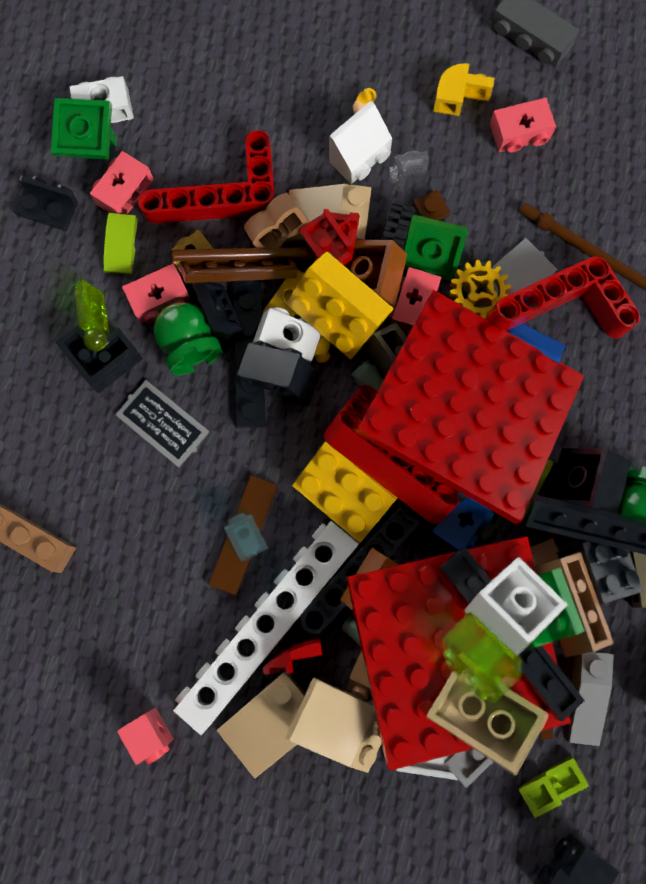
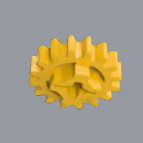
(472, 283)

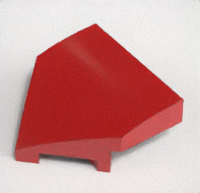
(332, 234)
(285, 659)

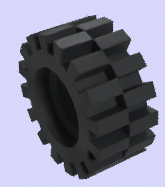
(398, 223)

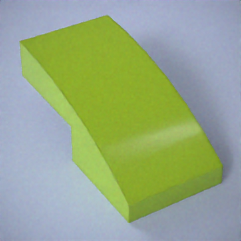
(119, 243)
(553, 785)

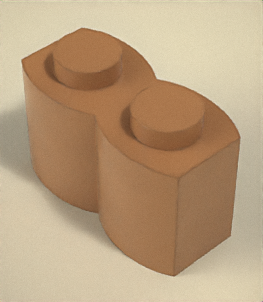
(276, 223)

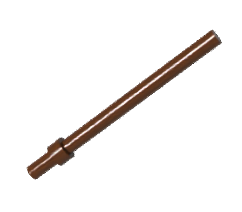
(547, 222)
(243, 254)

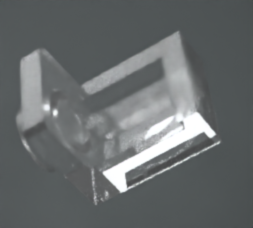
(408, 164)

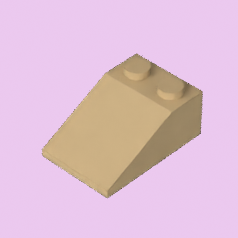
(336, 198)
(261, 726)
(337, 726)
(497, 730)

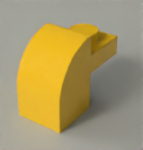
(456, 85)

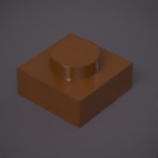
(432, 206)

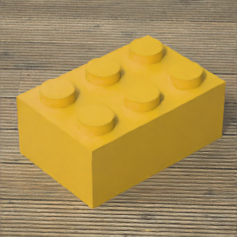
(338, 305)
(344, 492)

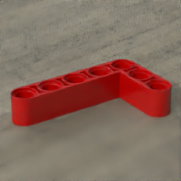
(219, 193)
(590, 279)
(411, 485)

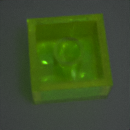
(481, 658)

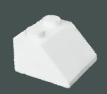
(360, 144)
(516, 606)

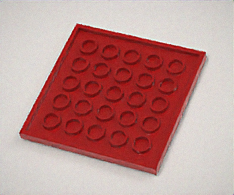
(472, 406)
(400, 628)

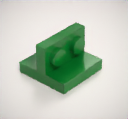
(82, 128)
(434, 246)
(567, 621)

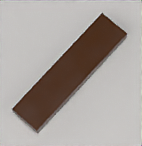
(237, 270)
(229, 568)

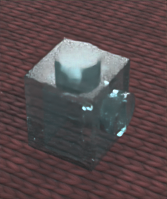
(245, 536)

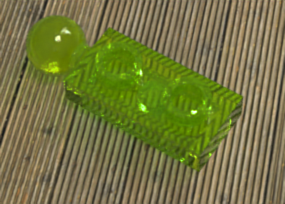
(91, 315)

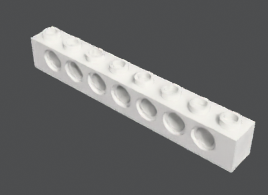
(201, 714)

